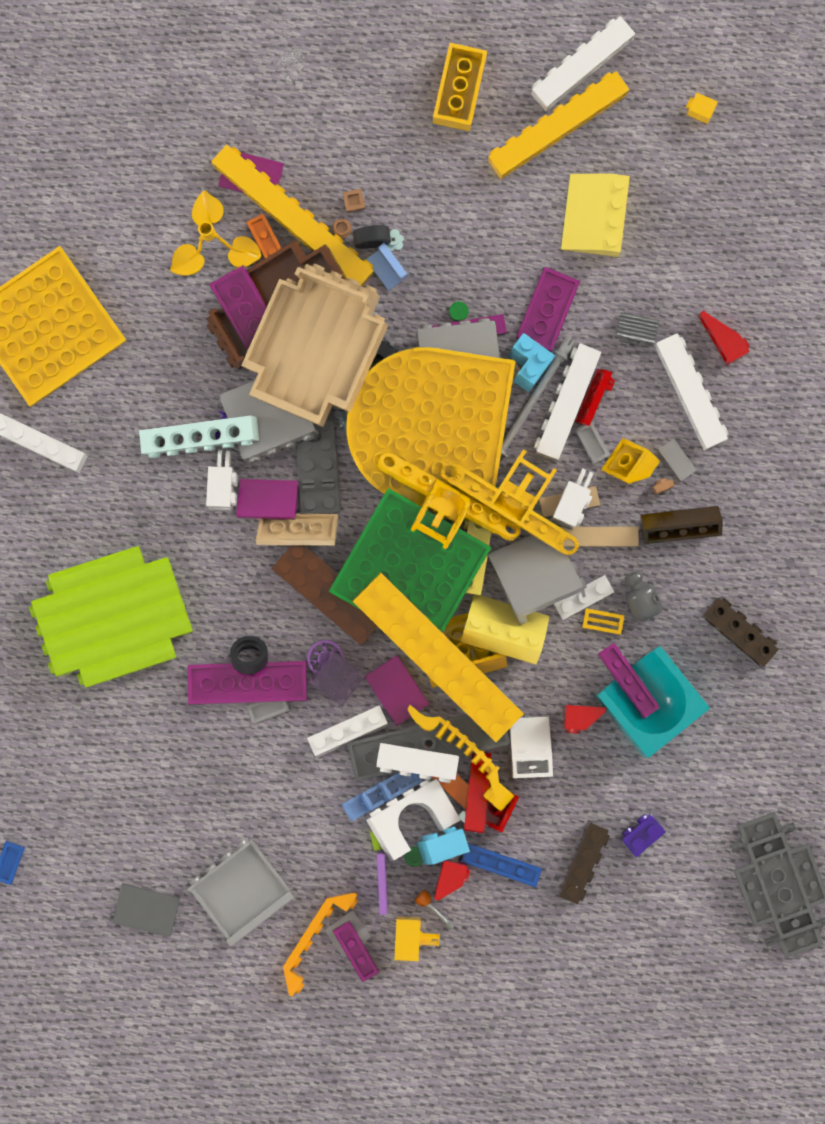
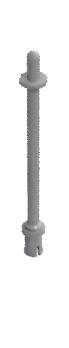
(560, 356)

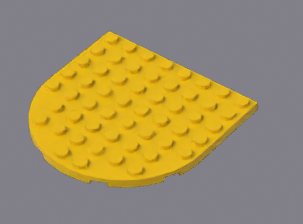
(430, 412)

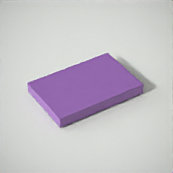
(382, 883)

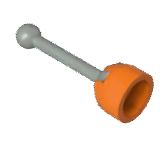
(424, 899)

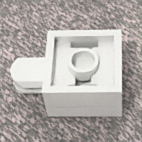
(221, 484)
(572, 502)

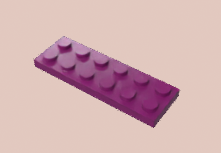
(227, 686)

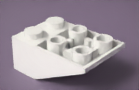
(531, 748)

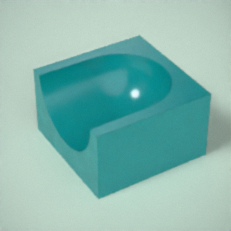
(675, 695)

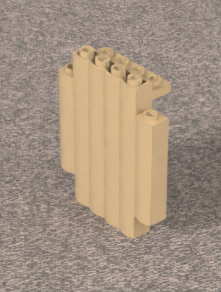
(315, 344)

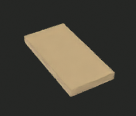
(304, 530)

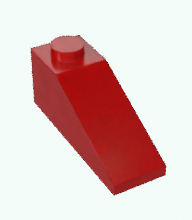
(726, 340)

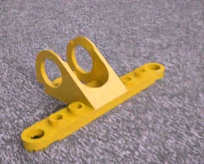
(446, 502)
(513, 502)

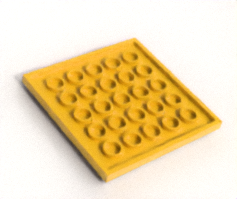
(51, 327)

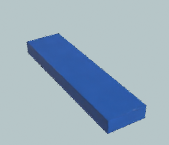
(502, 865)

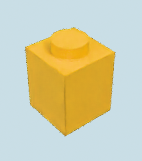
(701, 107)

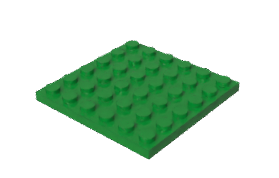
(412, 561)

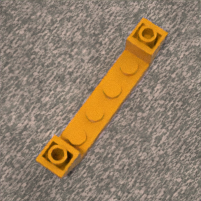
(293, 979)

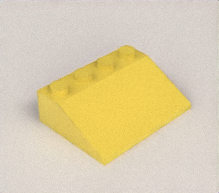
(595, 213)
(496, 628)

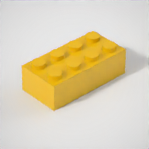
(459, 87)

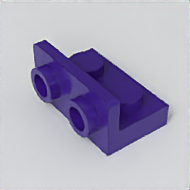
(642, 835)

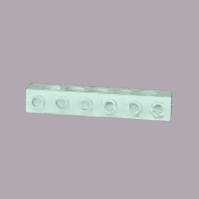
(151, 438)

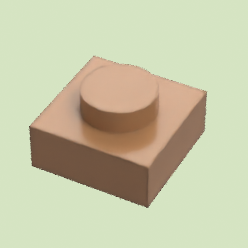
(354, 200)
(662, 485)

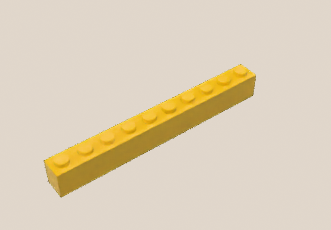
(288, 213)

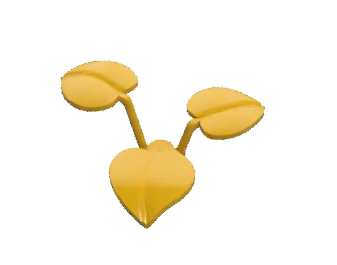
(206, 211)

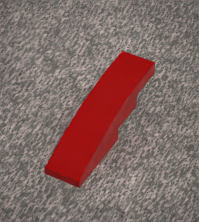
(475, 801)

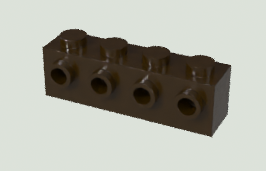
(681, 525)
(740, 632)
(583, 862)

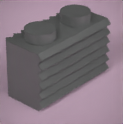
(636, 329)

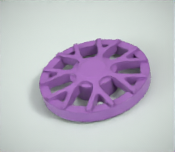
(322, 654)

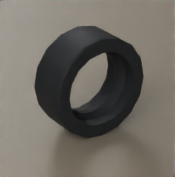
(371, 236)
(249, 642)

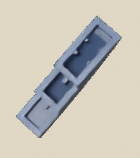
(379, 794)

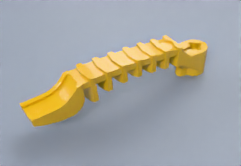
(497, 793)

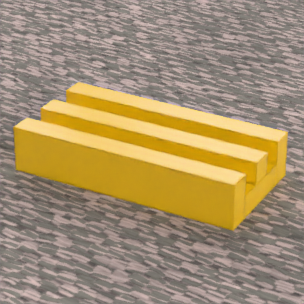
(607, 614)

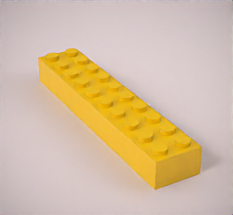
(438, 657)

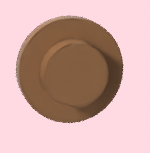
(342, 228)

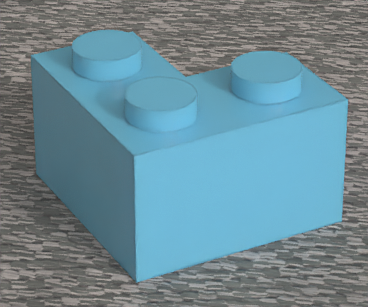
(533, 359)
(438, 848)

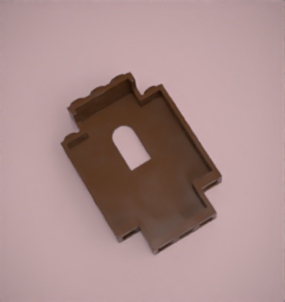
(265, 277)

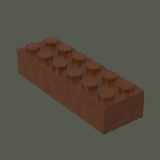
(313, 581)

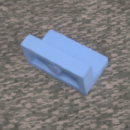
(387, 267)

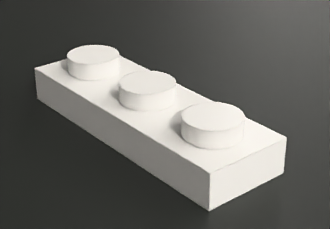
(594, 592)

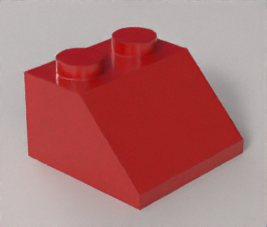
(580, 717)
(451, 878)

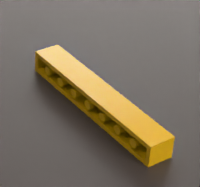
(558, 124)

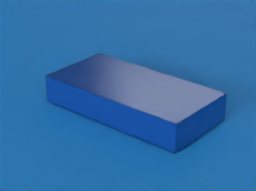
(9, 861)

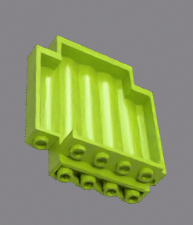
(110, 617)

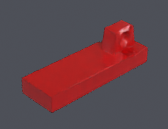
(600, 382)

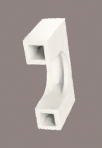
(385, 822)

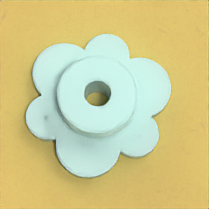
(397, 244)

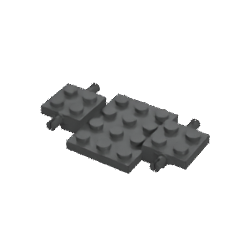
(780, 884)

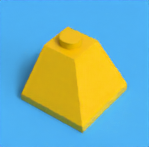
(630, 462)

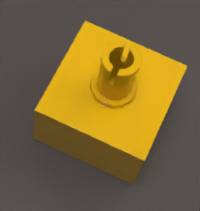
(410, 938)

